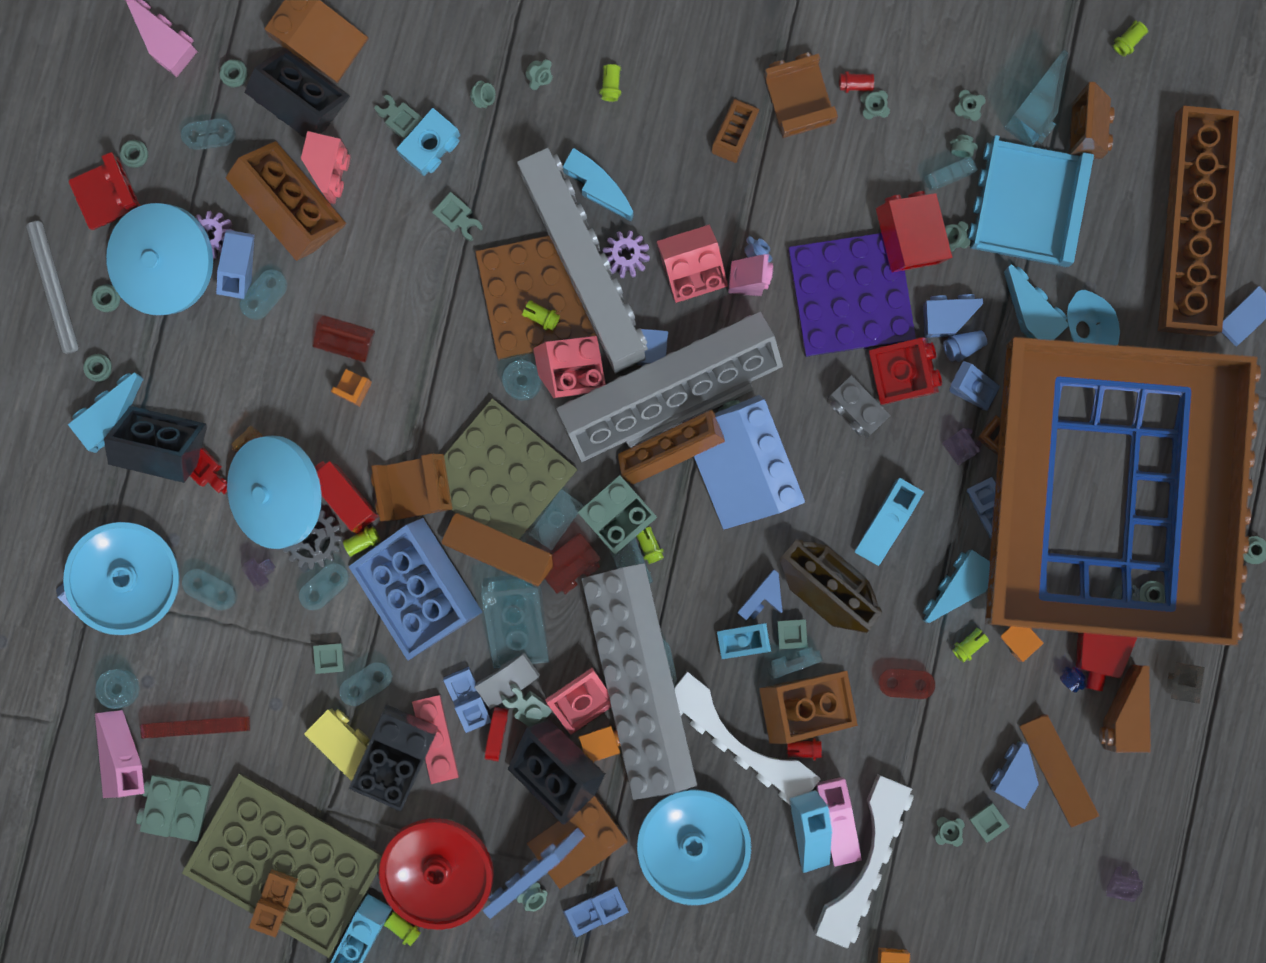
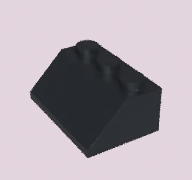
(295, 93)
(155, 444)
(555, 770)

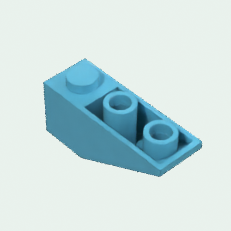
(1034, 313)
(94, 423)
(889, 521)
(965, 584)
(812, 830)
(362, 931)

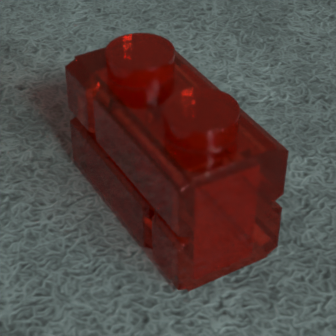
(570, 563)

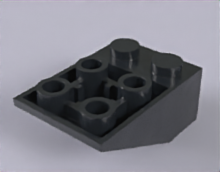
(393, 757)

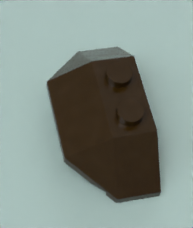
(830, 586)

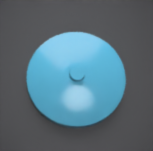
(159, 259)
(274, 492)
(121, 578)
(694, 847)

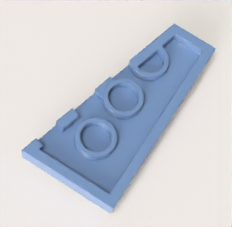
(533, 871)

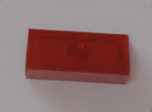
(343, 338)

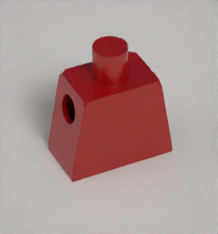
(1102, 657)

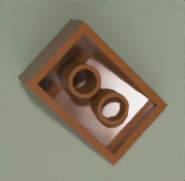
(316, 36)
(1091, 122)
(808, 707)
(1128, 718)
(601, 839)

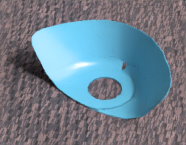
(1093, 309)

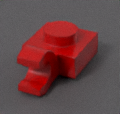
(207, 472)

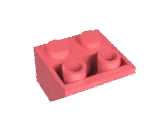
(326, 160)
(692, 263)
(570, 366)

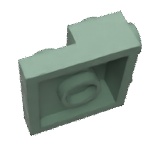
(174, 807)

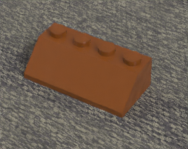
(285, 200)

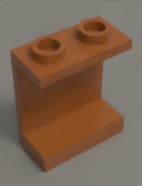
(799, 95)
(411, 488)

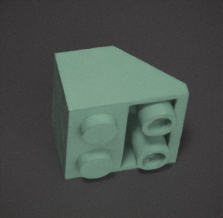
(617, 515)

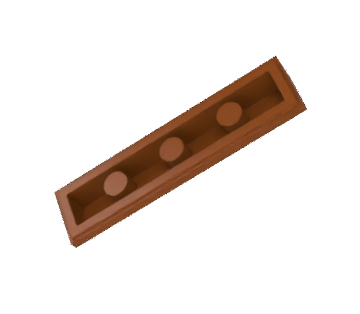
(670, 448)
(498, 549)
(1059, 770)

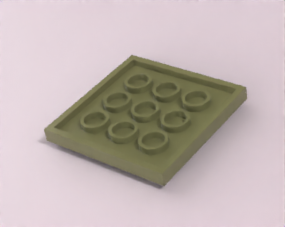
(503, 472)

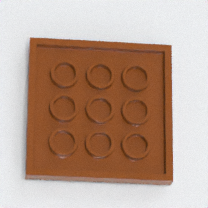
(524, 273)

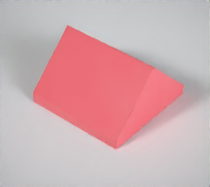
(580, 701)

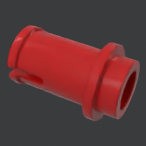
(856, 82)
(805, 749)

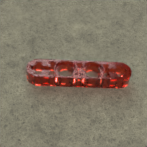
(195, 727)

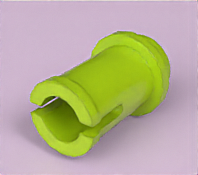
(1125, 44)
(610, 88)
(542, 315)
(361, 541)
(650, 546)
(969, 646)
(402, 929)

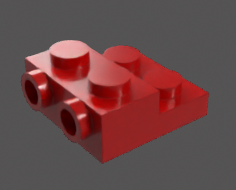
(905, 370)

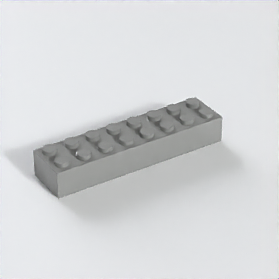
(580, 257)
(670, 386)
(639, 682)

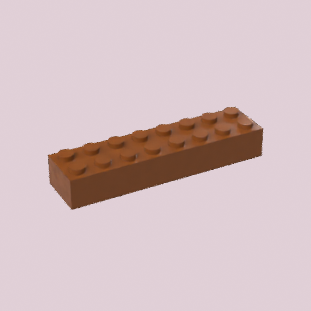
(1198, 221)

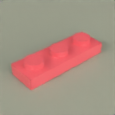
(440, 757)

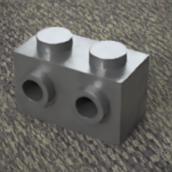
(858, 407)

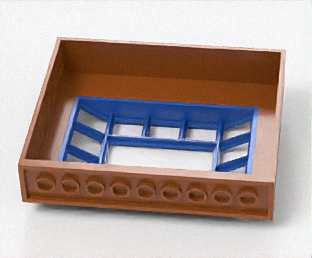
(1205, 493)

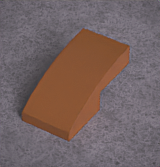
(273, 903)

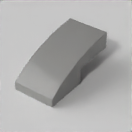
(516, 671)

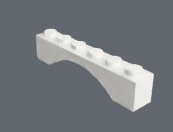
(786, 774)
(840, 916)

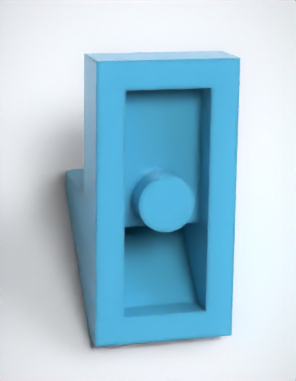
(744, 641)

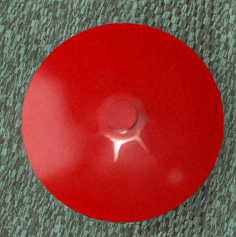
(436, 874)

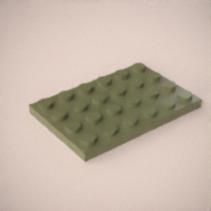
(267, 832)

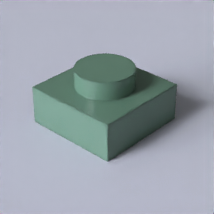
(792, 634)
(329, 658)
(989, 822)

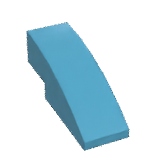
(598, 184)

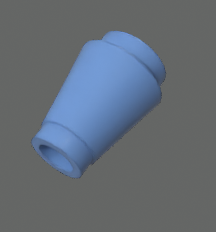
(963, 345)

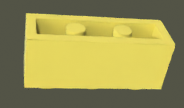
(339, 741)

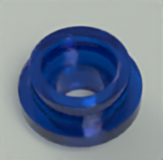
(1073, 679)

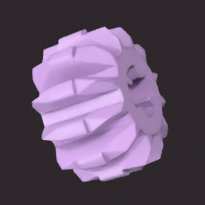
(218, 226)
(631, 246)

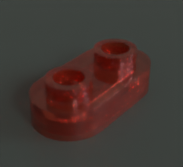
(906, 683)

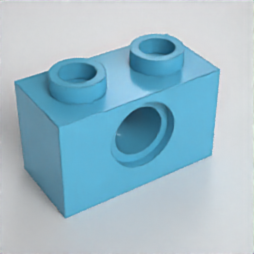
(434, 127)

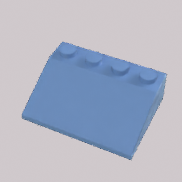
(750, 470)
(415, 588)

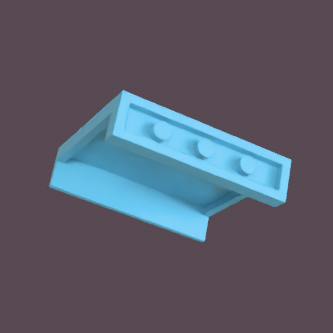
(1030, 202)

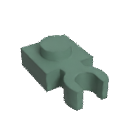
(400, 119)
(455, 214)
(529, 708)

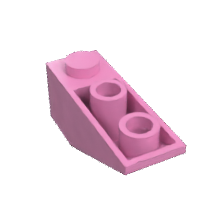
(163, 44)
(750, 275)
(117, 756)
(844, 836)

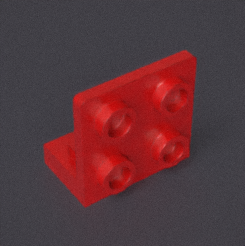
(104, 193)

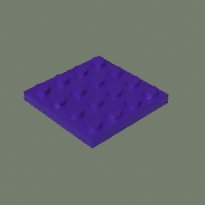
(849, 296)

